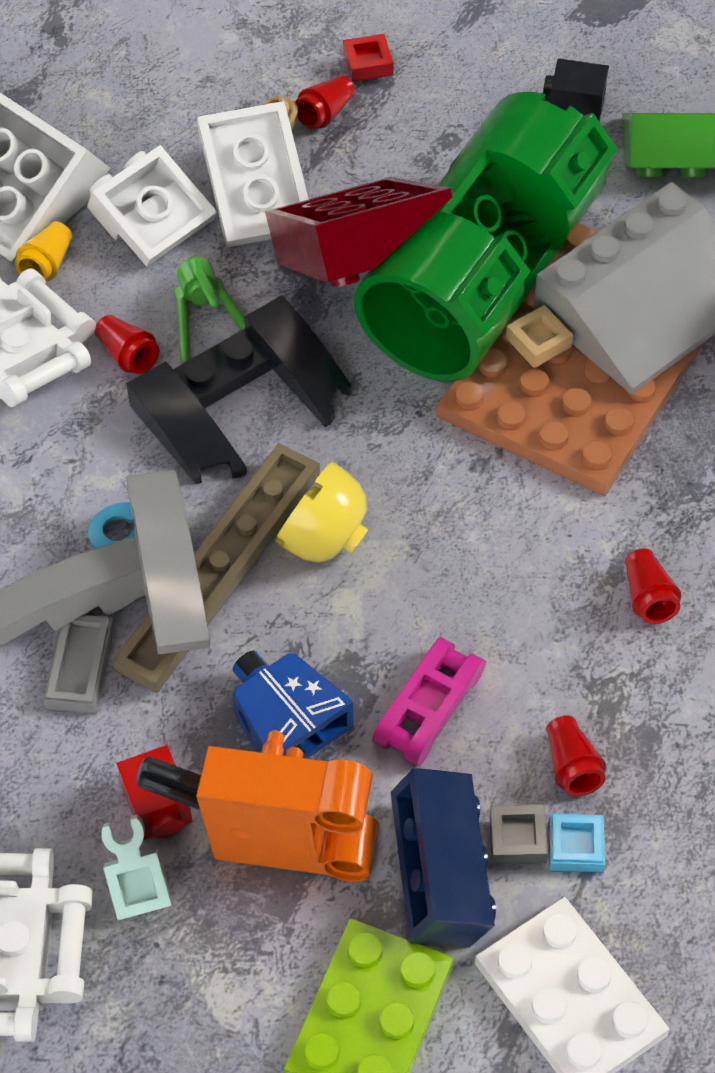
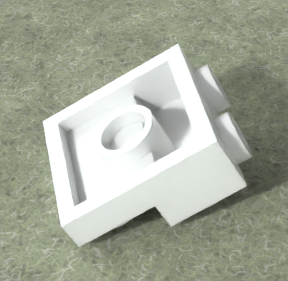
(150, 205)

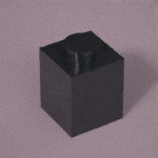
(577, 86)

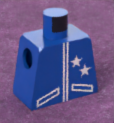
(291, 700)

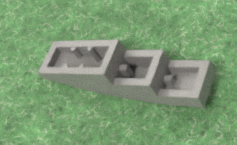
(167, 562)
(71, 588)

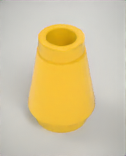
(44, 250)

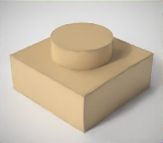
(539, 336)

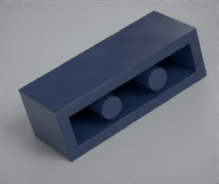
(442, 858)

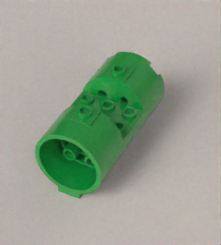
(471, 264)

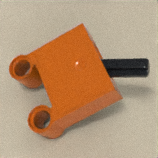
(277, 807)

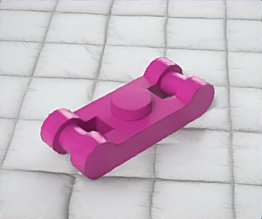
(428, 700)

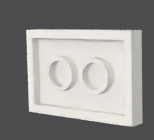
(251, 168)
(571, 994)

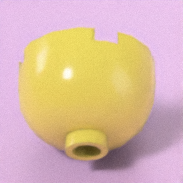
(326, 518)

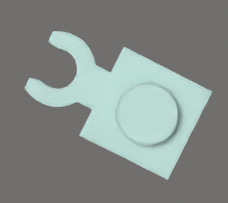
(136, 878)

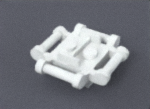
(32, 347)
(26, 940)

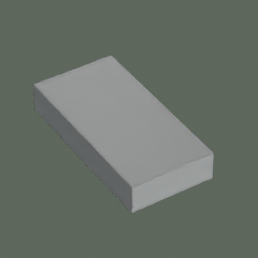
(79, 664)

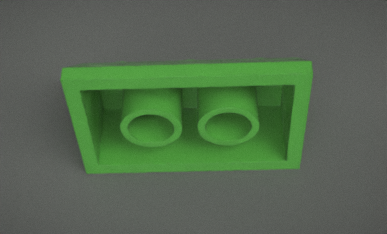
(669, 141)

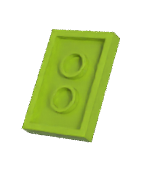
(371, 1005)

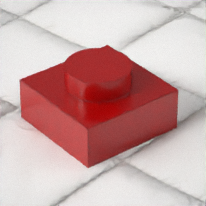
(368, 57)

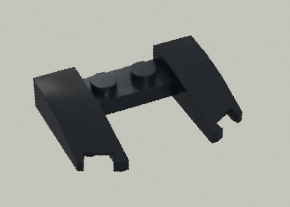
(175, 399)

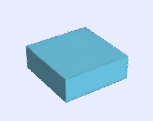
(576, 843)

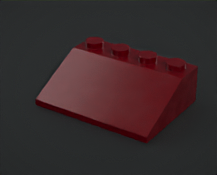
(351, 228)

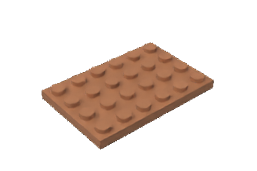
(562, 411)

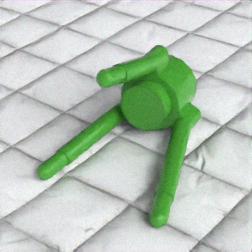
(200, 287)

